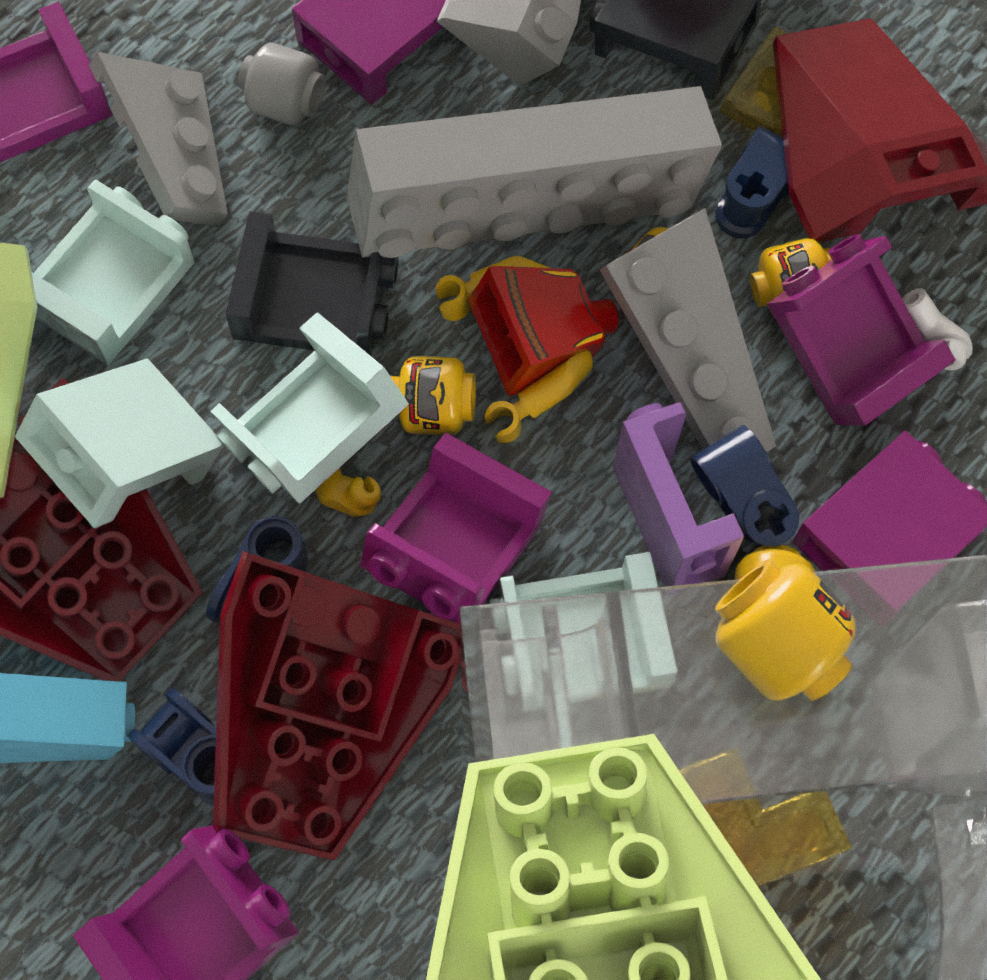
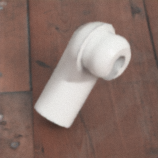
(936, 326)

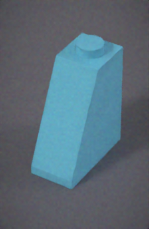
(62, 718)

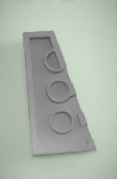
(690, 329)

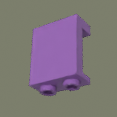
(676, 543)

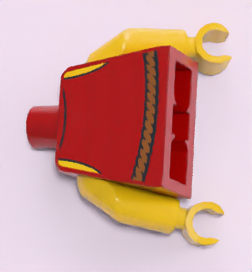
(536, 331)

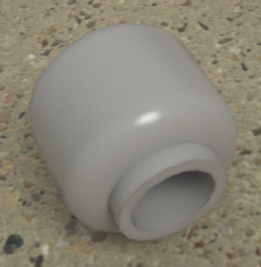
(282, 83)

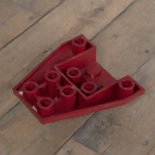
(867, 130)
(85, 590)
(318, 703)

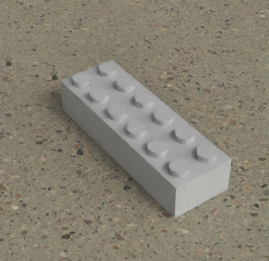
(529, 170)

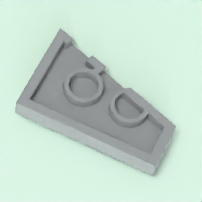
(173, 132)

